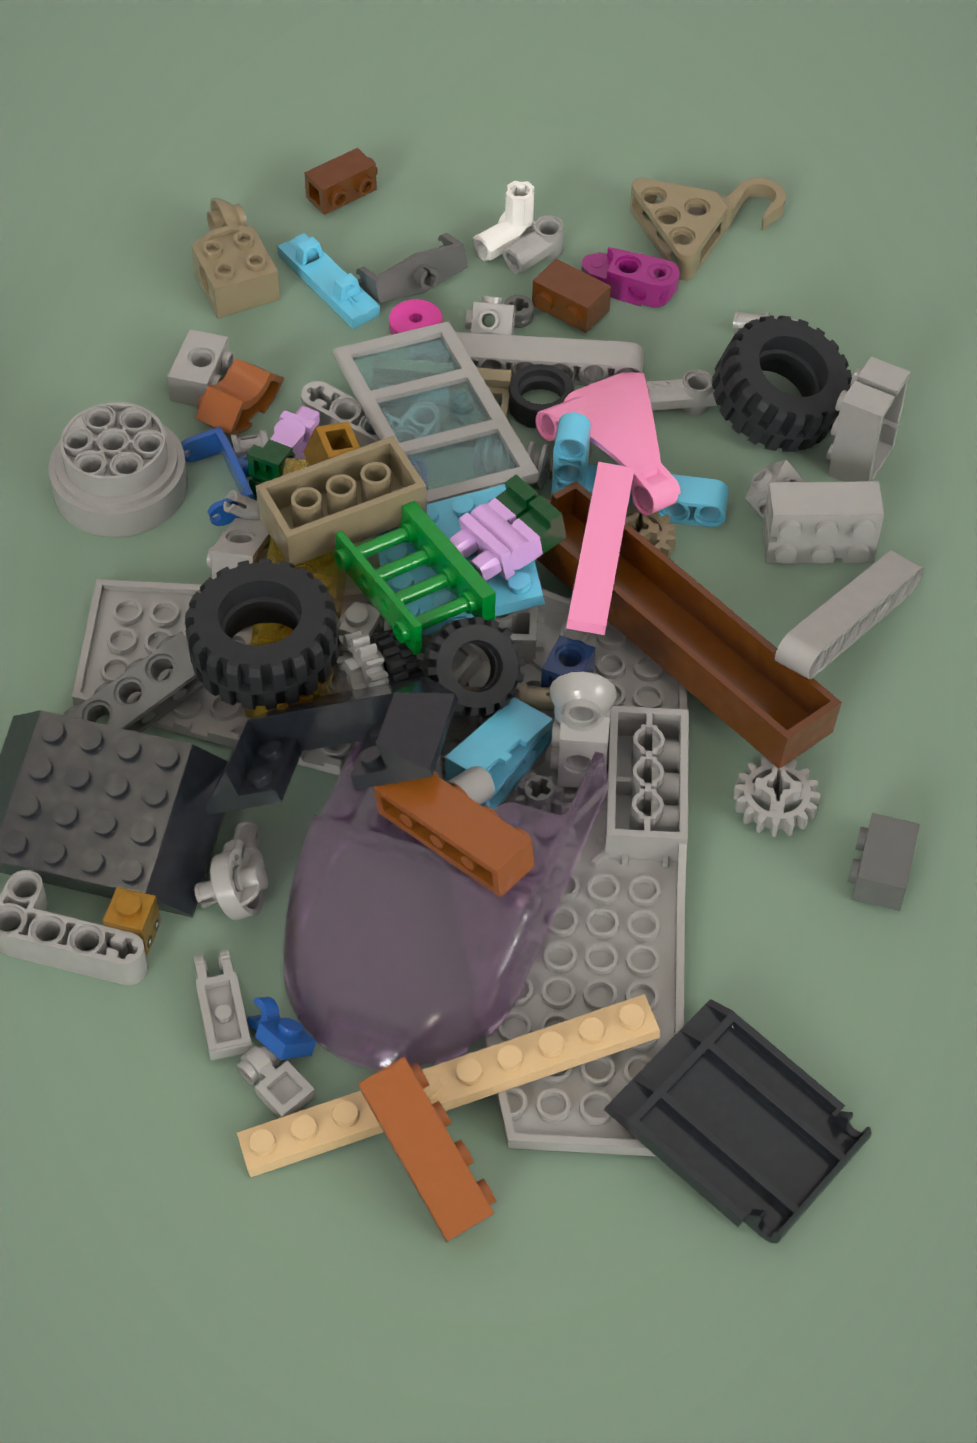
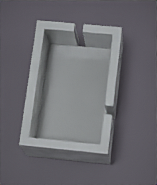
(867, 421)
(822, 522)

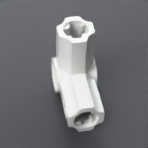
(512, 225)

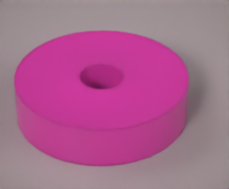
(413, 315)

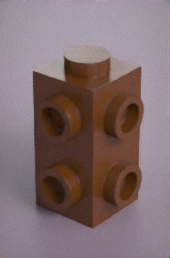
(341, 181)

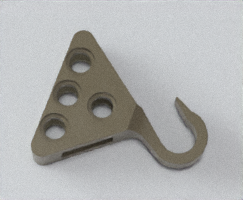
(693, 227)

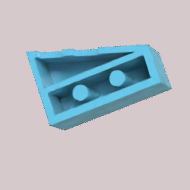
(503, 747)

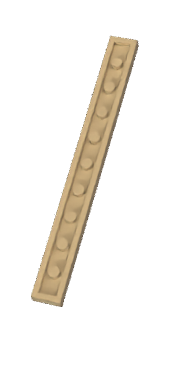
(455, 1082)

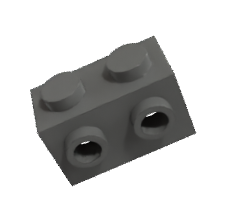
(885, 861)

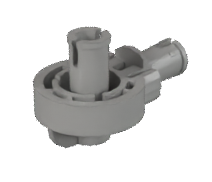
(236, 876)

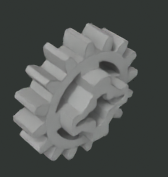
(359, 663)
(757, 799)

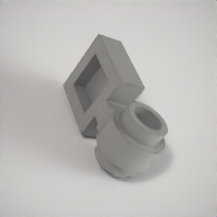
(279, 1089)

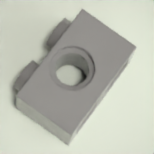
(199, 364)
(239, 542)

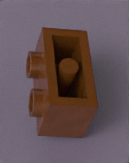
(571, 295)

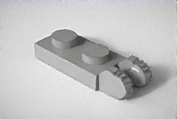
(222, 1009)

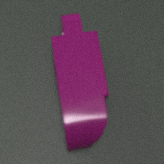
(634, 276)

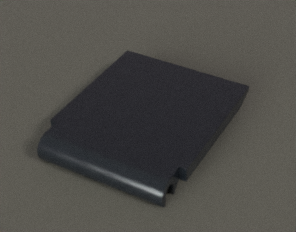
(739, 1122)

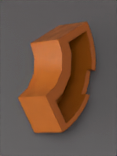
(238, 397)

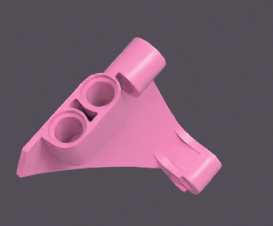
(624, 430)

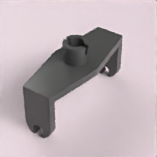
(415, 273)

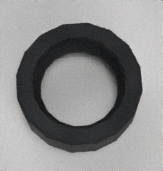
(534, 378)

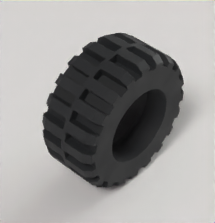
(762, 409)
(263, 672)

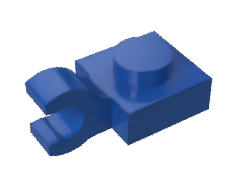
(280, 1035)

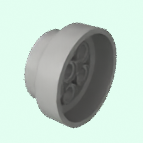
(117, 471)

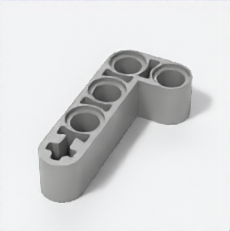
(338, 407)
(117, 953)

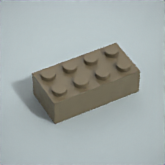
(346, 493)

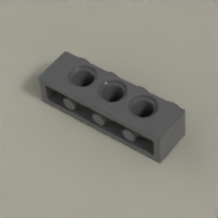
(142, 676)

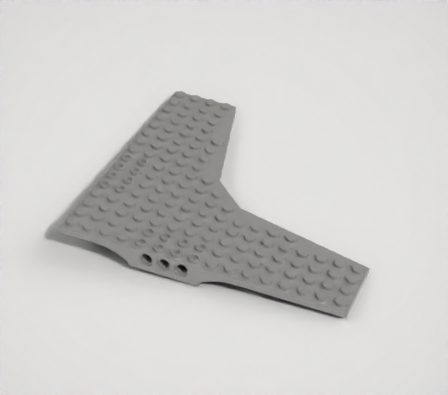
(625, 901)

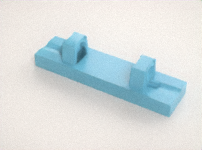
(328, 280)

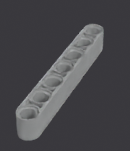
(581, 359)
(848, 615)

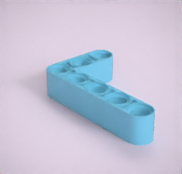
(701, 499)

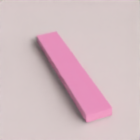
(600, 549)

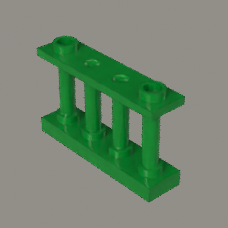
(433, 551)

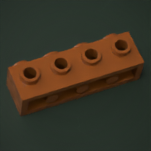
(459, 830)
(426, 1149)

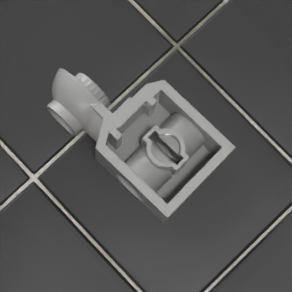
(579, 723)

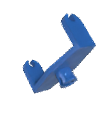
(212, 443)

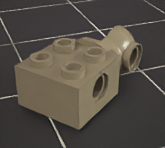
(233, 262)

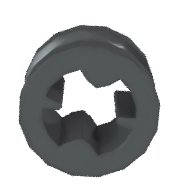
(526, 307)

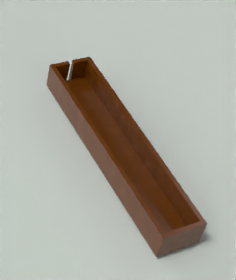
(700, 641)

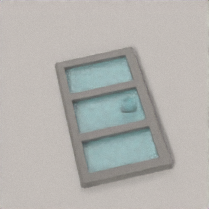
(437, 409)

